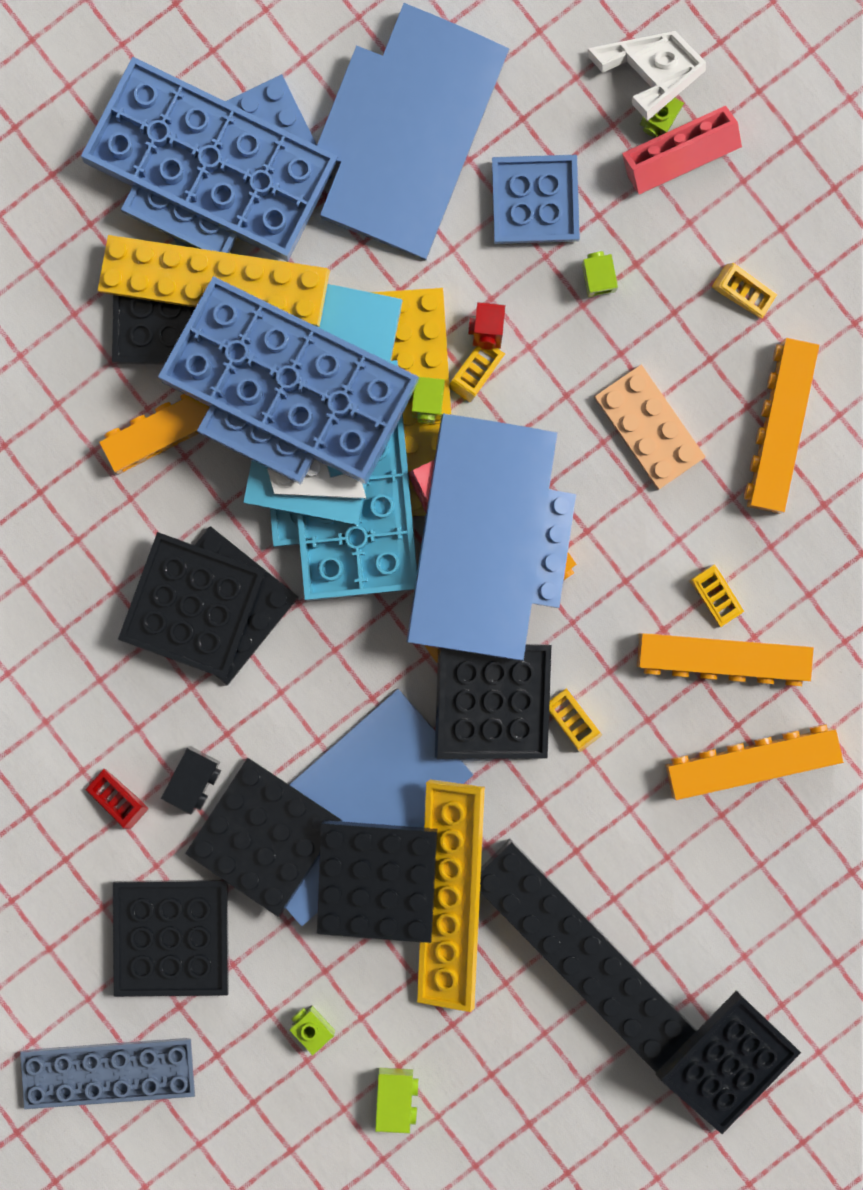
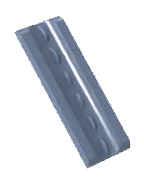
(107, 1073)

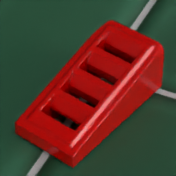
(123, 792)

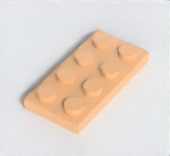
(649, 427)

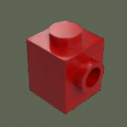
(487, 326)

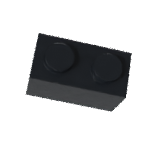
(191, 780)

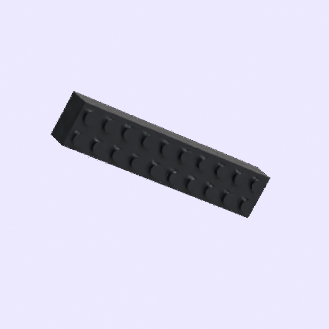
(583, 956)

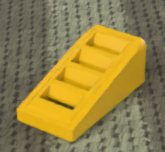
(729, 292)
(461, 387)
(720, 581)
(588, 739)

